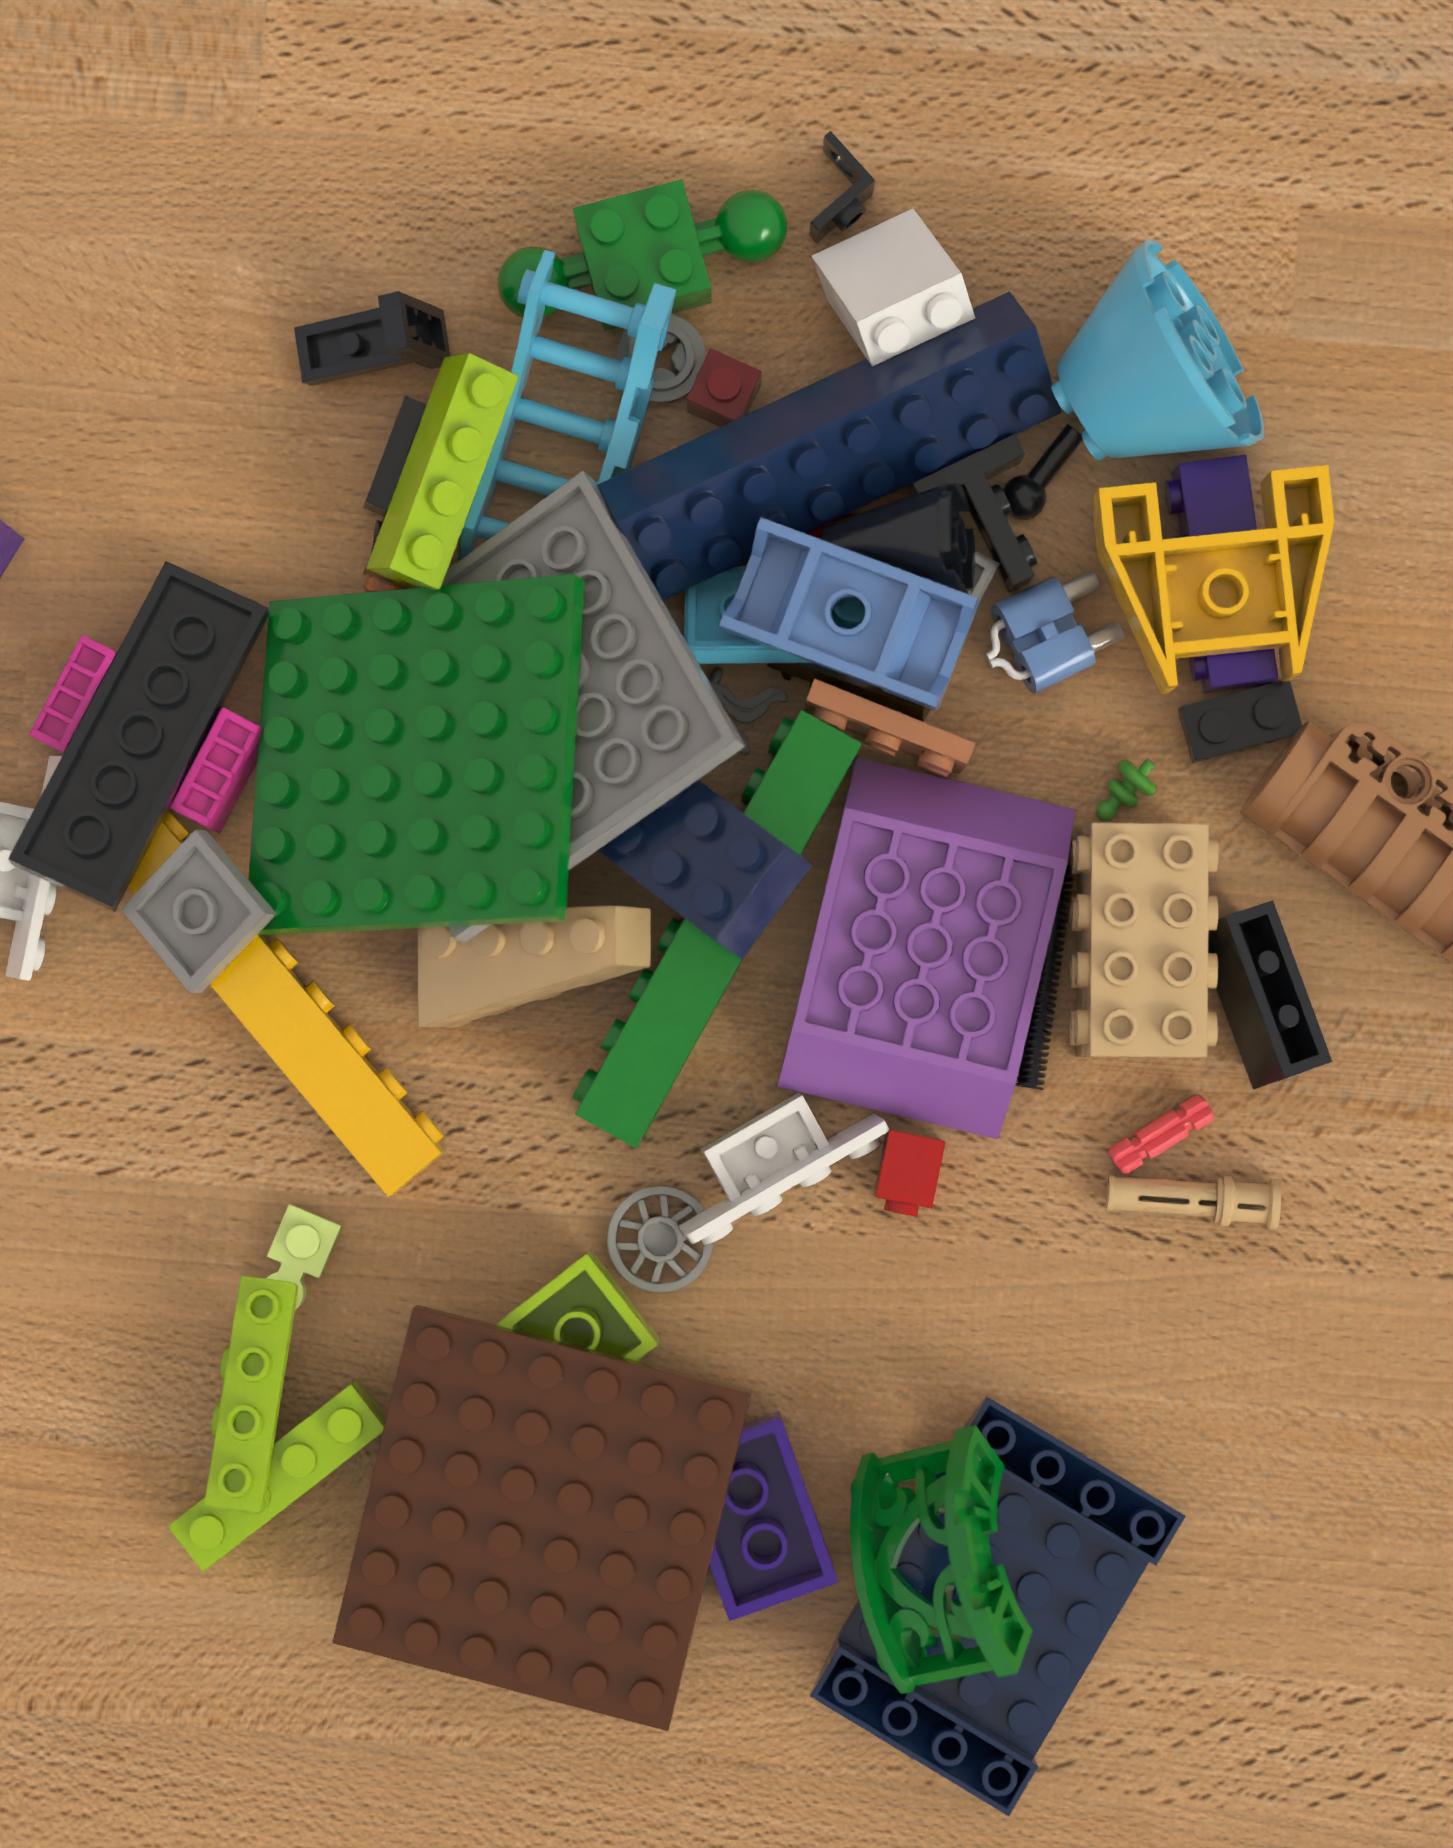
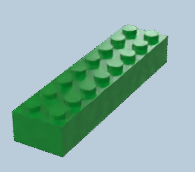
(695, 969)

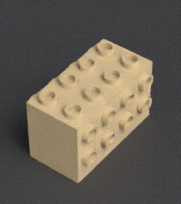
(1143, 941)

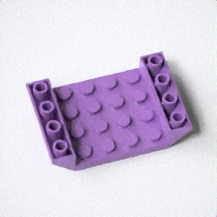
(928, 948)

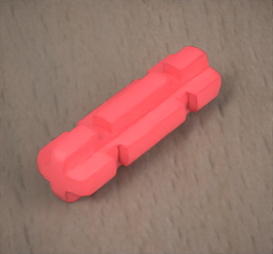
(1161, 1134)

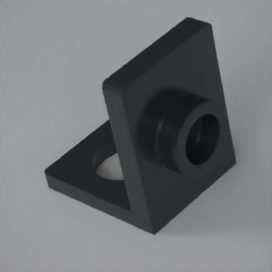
(849, 205)

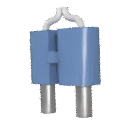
(1044, 633)

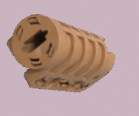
(1361, 828)

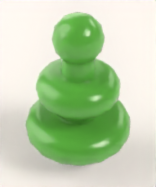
(1124, 791)

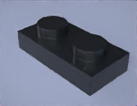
(1240, 720)

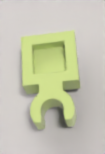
(302, 1246)

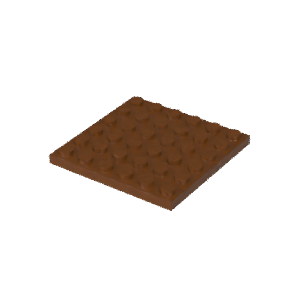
(541, 1517)

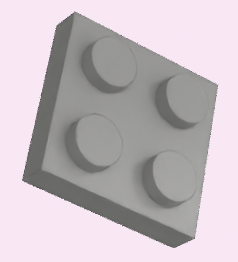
(198, 911)

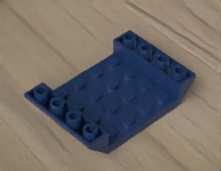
(1072, 1556)

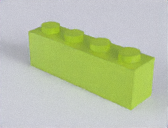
(442, 472)
(297, 1465)

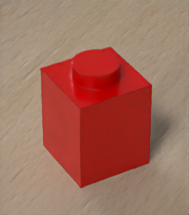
(908, 1172)

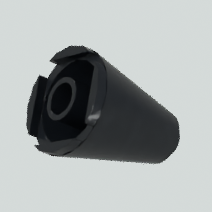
(915, 535)

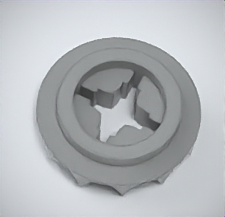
(686, 359)

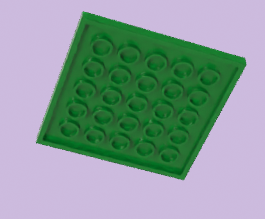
(418, 757)

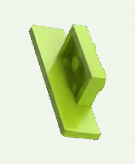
(251, 1394)

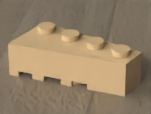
(526, 962)

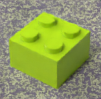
(585, 1310)

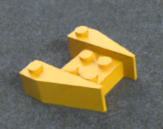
(1218, 588)

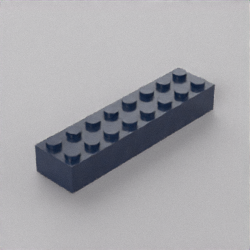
(833, 446)

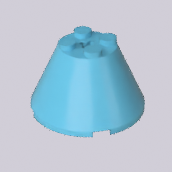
(1155, 368)

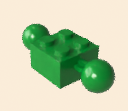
(653, 240)

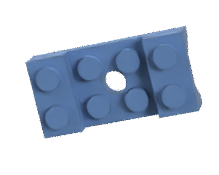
(909, 622)

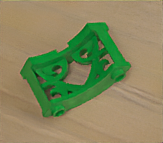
(894, 1611)

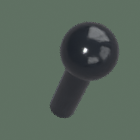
(1027, 492)

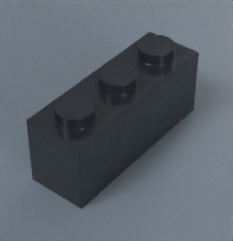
(1265, 997)

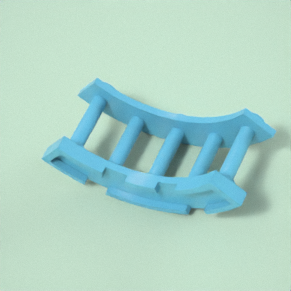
(632, 376)

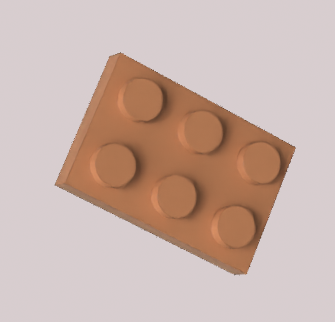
(889, 730)

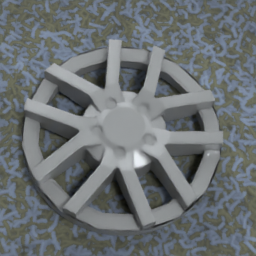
(657, 1240)

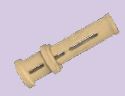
(1221, 1200)

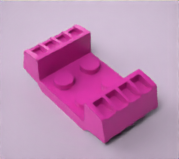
(218, 768)

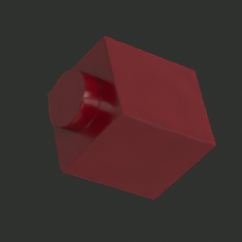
(723, 389)

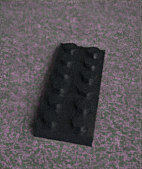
(139, 736)

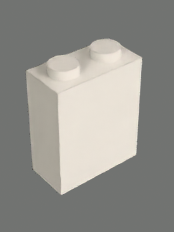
(893, 287)

